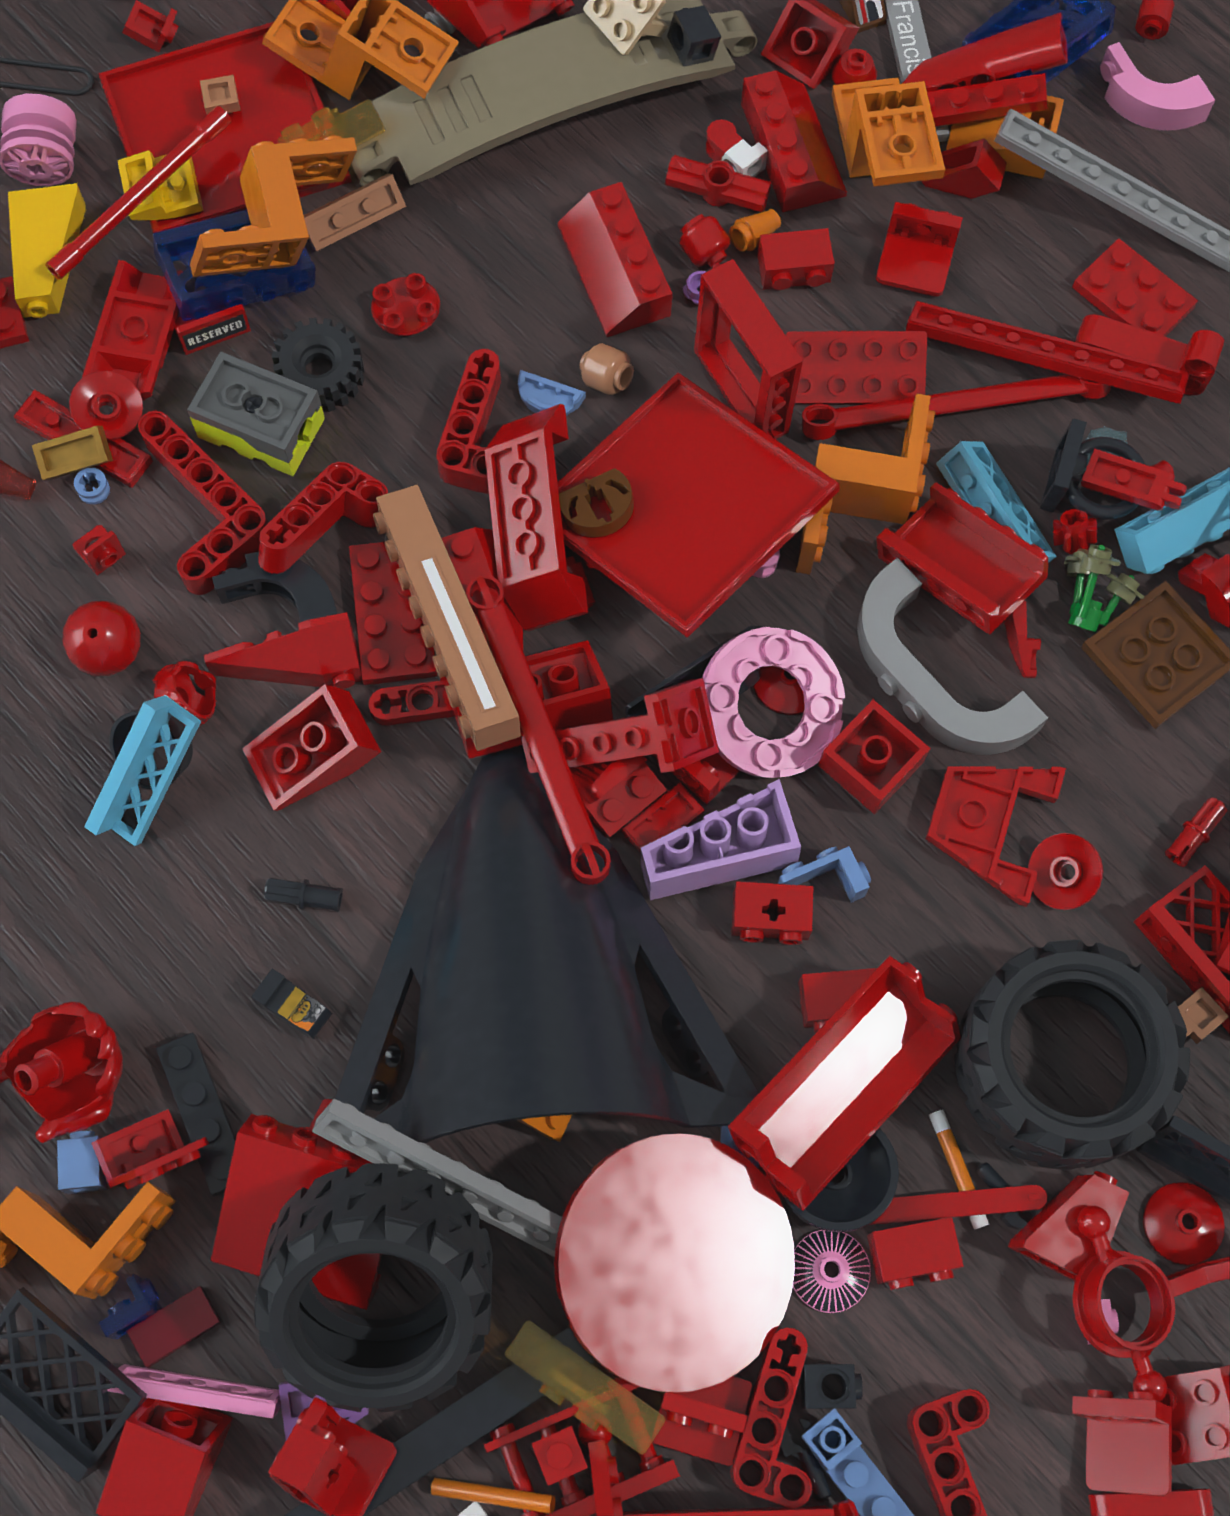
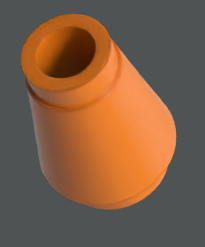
(747, 230)

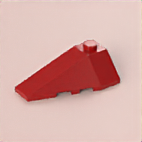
(474, 556)

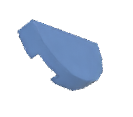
(543, 393)

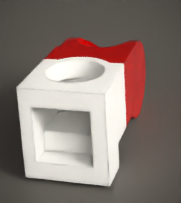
(728, 146)

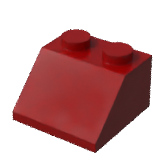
(809, 40)

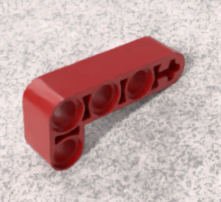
(1197, 357)
(473, 418)
(333, 493)
(778, 1415)
(946, 1441)

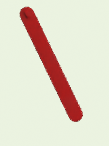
(963, 1204)

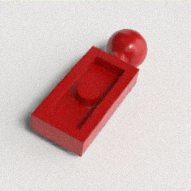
(603, 1470)

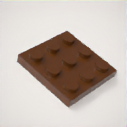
(1159, 654)

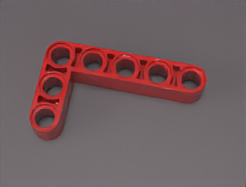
(211, 495)

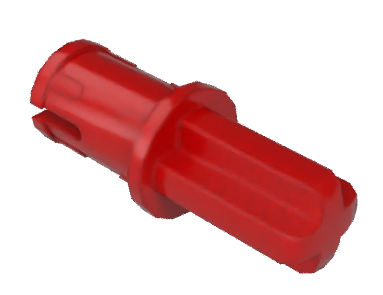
(1196, 831)

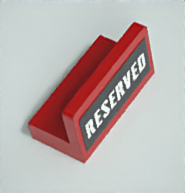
(212, 329)

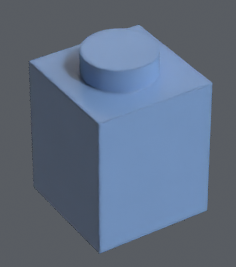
(78, 1164)

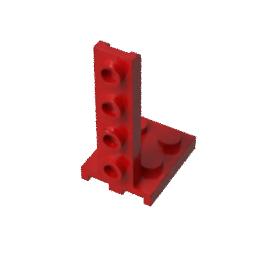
(675, 729)

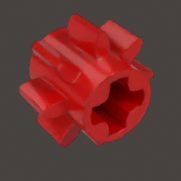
(1074, 531)

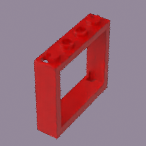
(730, 299)

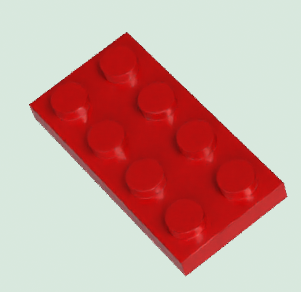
(386, 628)

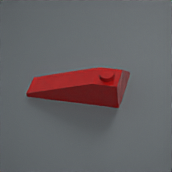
(313, 656)

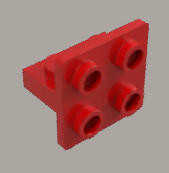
(705, 1420)

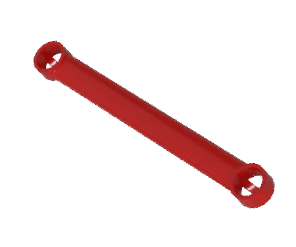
(946, 403)
(538, 731)

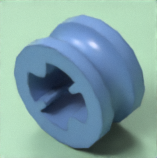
(86, 476)

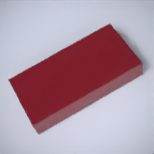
(173, 1326)

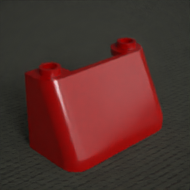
(492, 20)

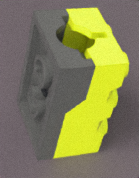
(256, 413)

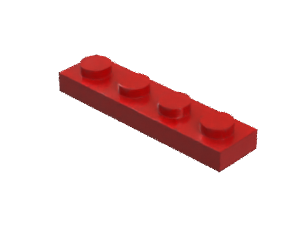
(988, 99)

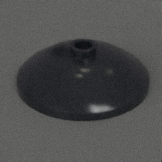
(863, 1193)

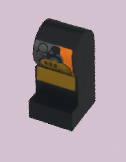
(291, 1004)

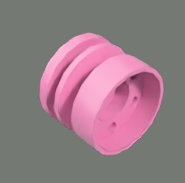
(37, 139)

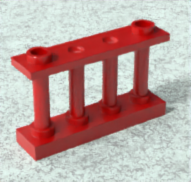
(575, 1502)

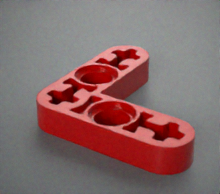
(436, 689)

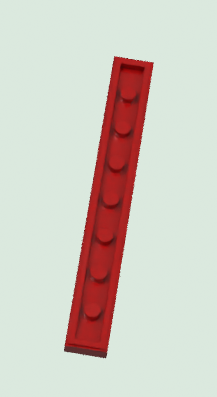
(1049, 352)

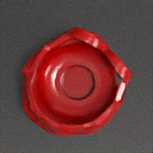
(176, 683)

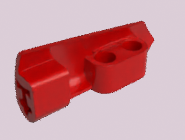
(1029, 46)

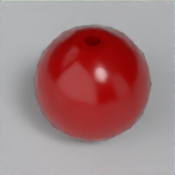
(101, 638)

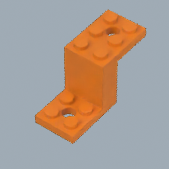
(368, 37)
(888, 131)
(273, 205)
(871, 482)
(68, 1253)

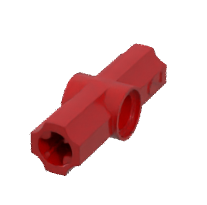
(702, 180)

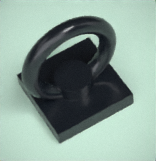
(1069, 467)

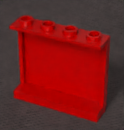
(264, 1174)

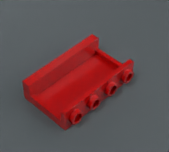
(966, 558)

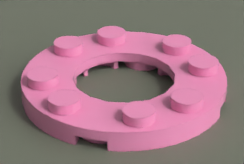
(821, 692)

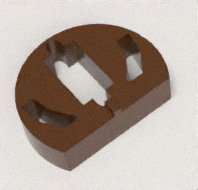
(607, 486)

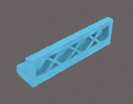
(981, 483)
(131, 764)

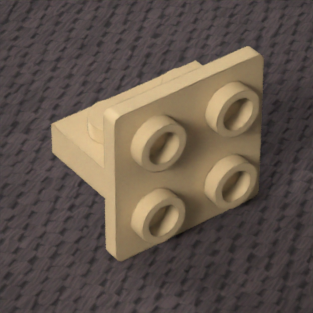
(626, 20)

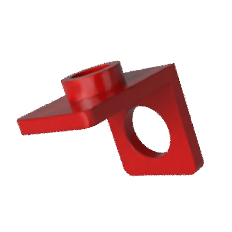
(103, 552)

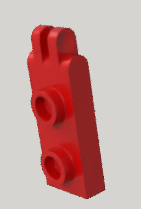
(1132, 481)

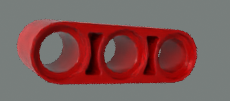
(1178, 1503)

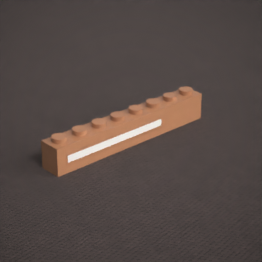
(447, 619)

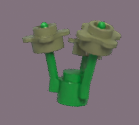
(1087, 565)

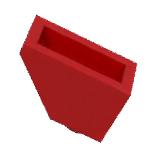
(970, 170)

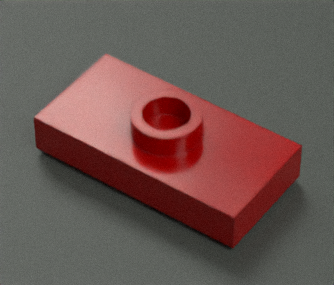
(663, 817)

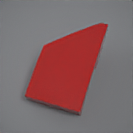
(1022, 648)

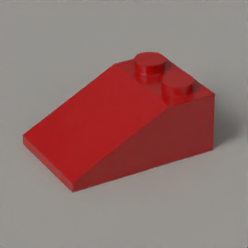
(311, 747)

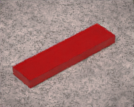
(55, 420)

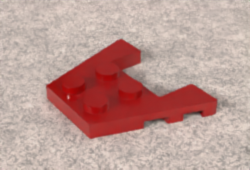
(975, 817)

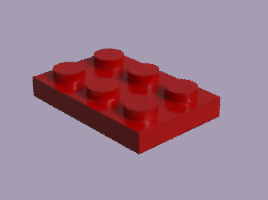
(1134, 291)

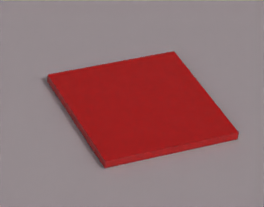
(162, 102)
(707, 502)

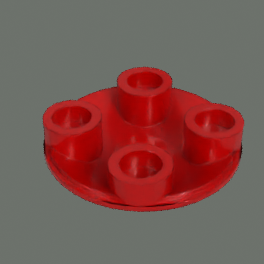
(405, 305)

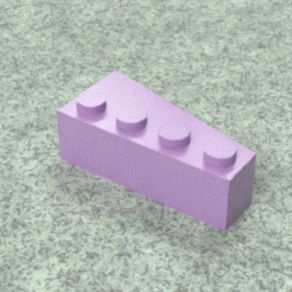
(724, 846)

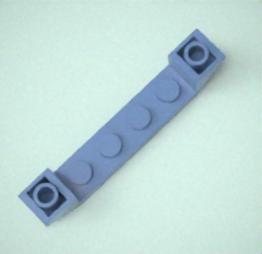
(851, 1468)

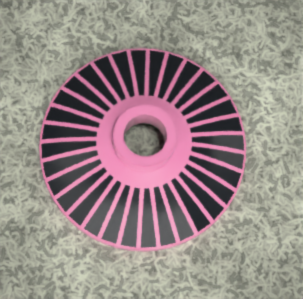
(818, 1289)

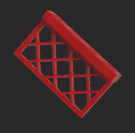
(1179, 946)

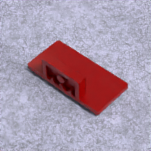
(860, 365)

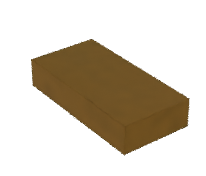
(72, 452)

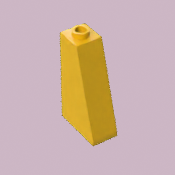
(39, 228)

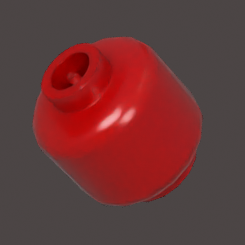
(704, 241)

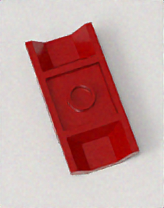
(134, 328)

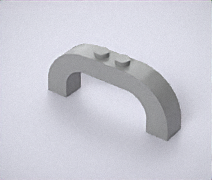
(918, 690)

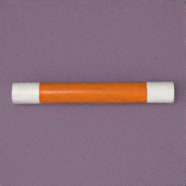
(955, 1160)

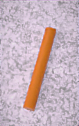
(493, 1495)

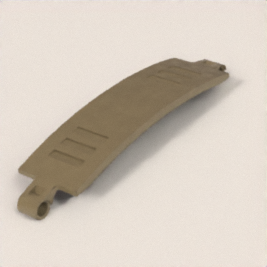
(528, 86)

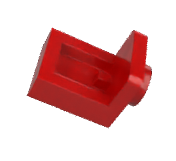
(150, 26)

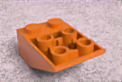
(988, 128)

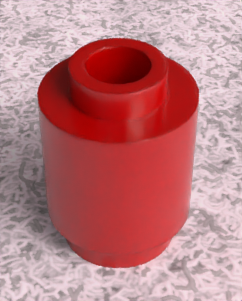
(1154, 18)

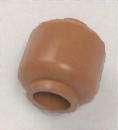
(606, 369)

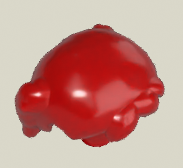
(65, 1068)

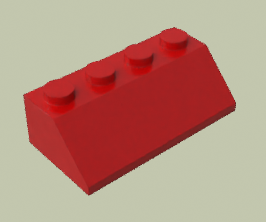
(798, 152)
(615, 261)
(570, 688)

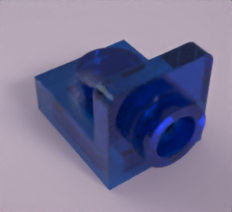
(127, 1313)

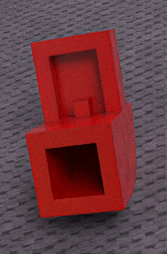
(1212, 579)

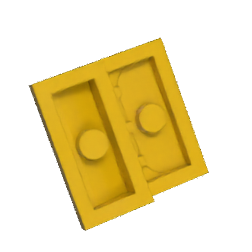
(172, 199)

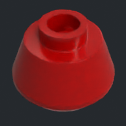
(854, 67)

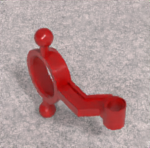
(1162, 1289)

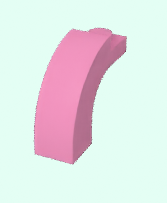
(1150, 102)

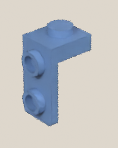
(851, 873)

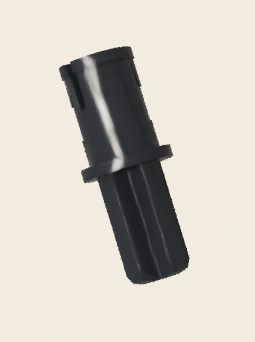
(303, 894)

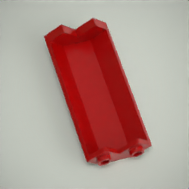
(845, 1082)

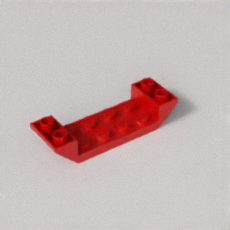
(529, 521)

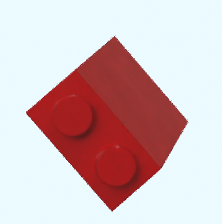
(163, 1460)

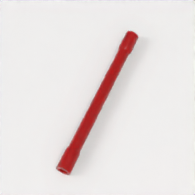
(75, 251)

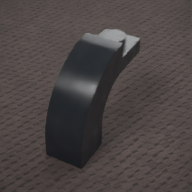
(297, 584)

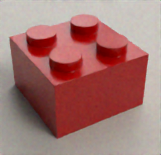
(873, 756)

